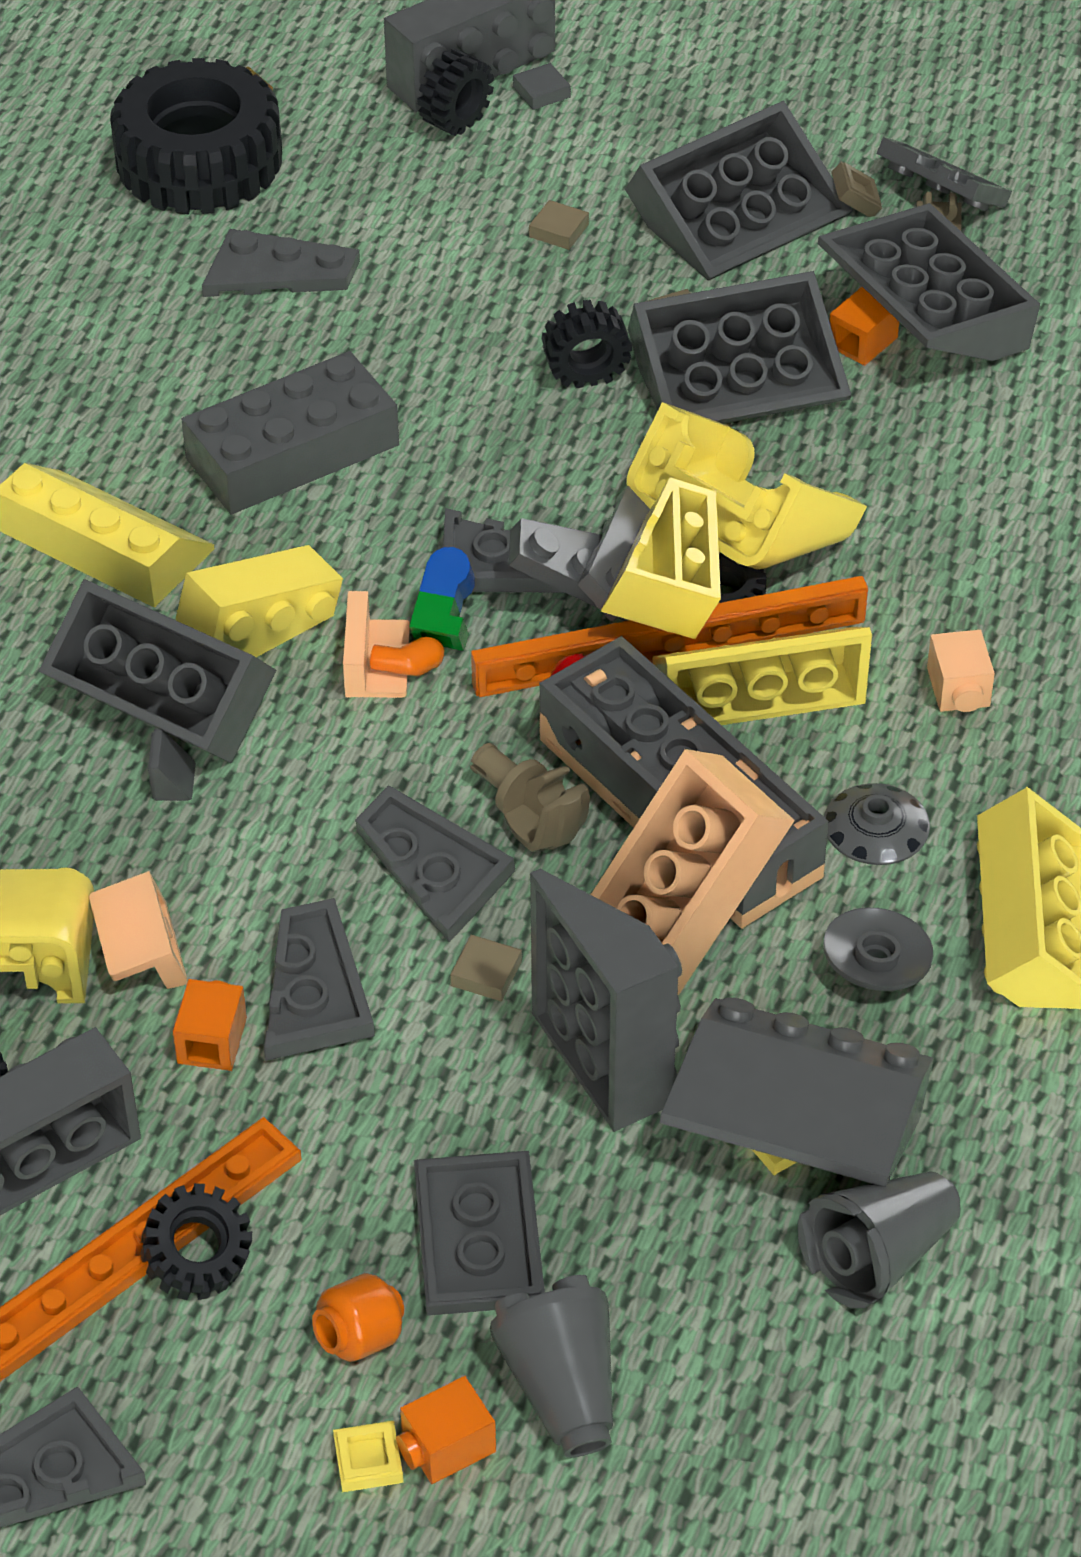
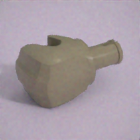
(533, 799)

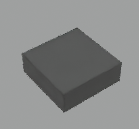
(541, 86)

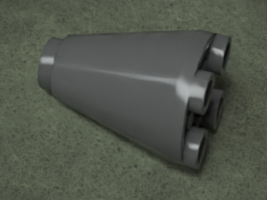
(561, 1360)

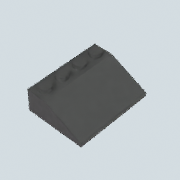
(737, 192)
(937, 283)
(740, 349)
(604, 998)
(799, 1090)

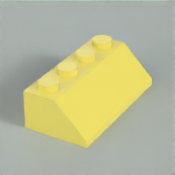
(98, 533)
(775, 674)
(1031, 902)

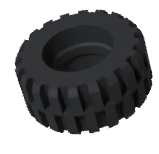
(196, 135)

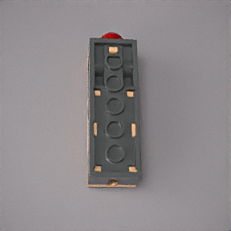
(623, 733)

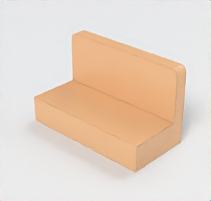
(359, 640)
(137, 930)

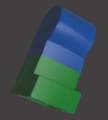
(438, 607)

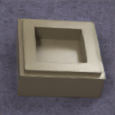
(856, 189)
(559, 224)
(486, 967)

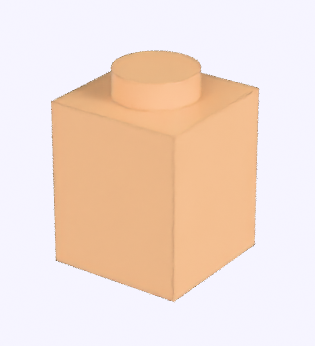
(960, 670)

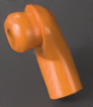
(411, 659)

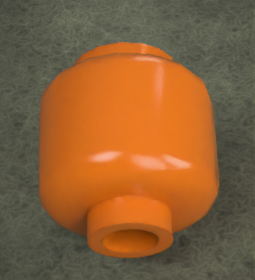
(358, 1317)

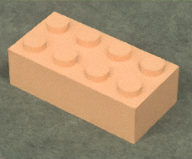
(694, 855)

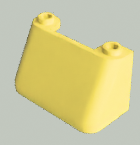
(753, 523)
(47, 928)

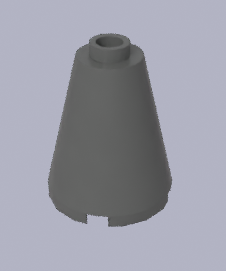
(875, 1233)

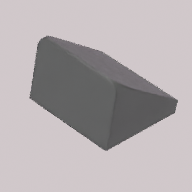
(170, 769)

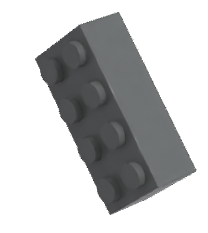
(494, 31)
(290, 432)
(158, 670)
(63, 1116)

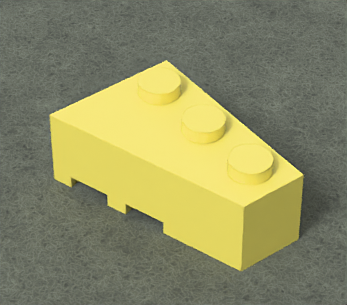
(673, 564)
(260, 598)

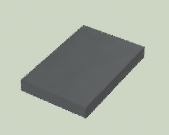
(477, 1230)

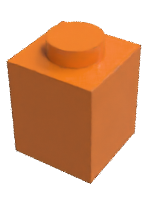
(862, 327)
(210, 1024)
(446, 1430)

